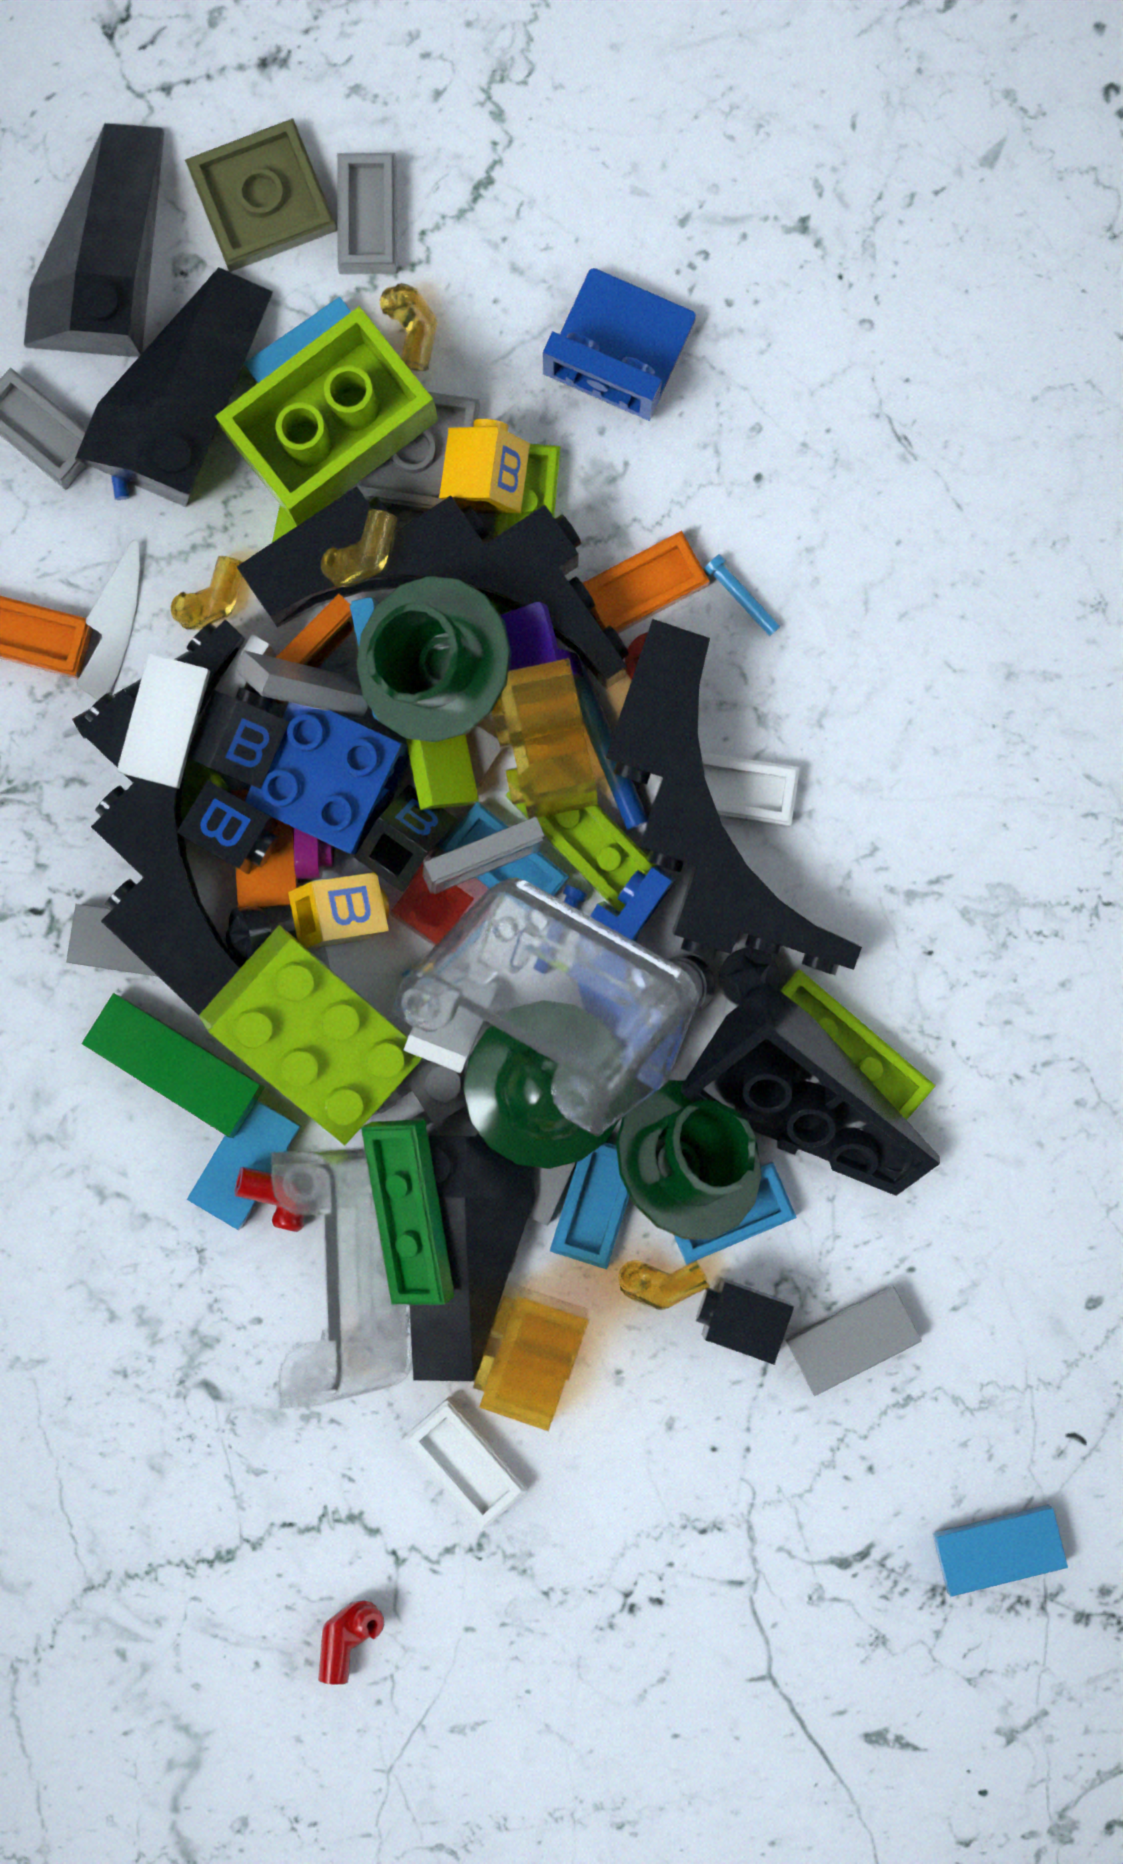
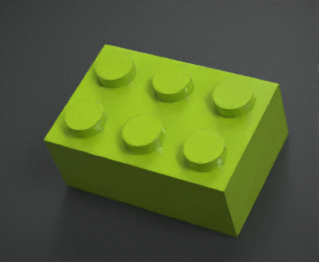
(328, 416)
(310, 1035)

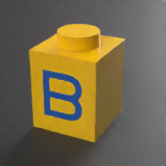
(485, 467)
(339, 910)

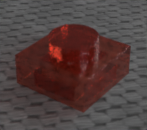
(430, 914)

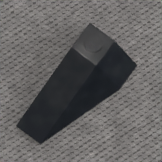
(98, 263)
(164, 407)
(807, 1093)
(483, 1218)

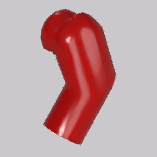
(258, 1186)
(342, 1634)

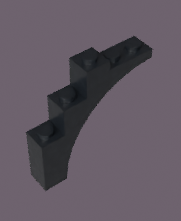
(446, 542)
(723, 894)
(163, 912)

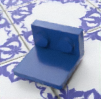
(618, 343)
(330, 777)

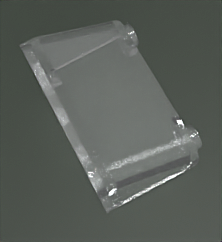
(563, 988)
(365, 1335)

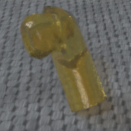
(417, 319)
(365, 558)
(211, 603)
(659, 1288)

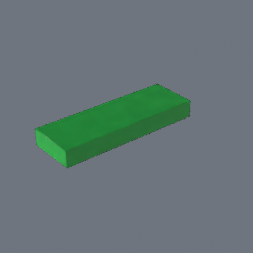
(173, 1065)
(408, 1212)

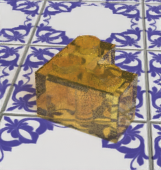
(545, 728)
(533, 1358)

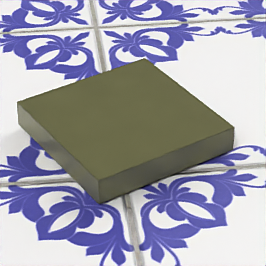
(261, 195)

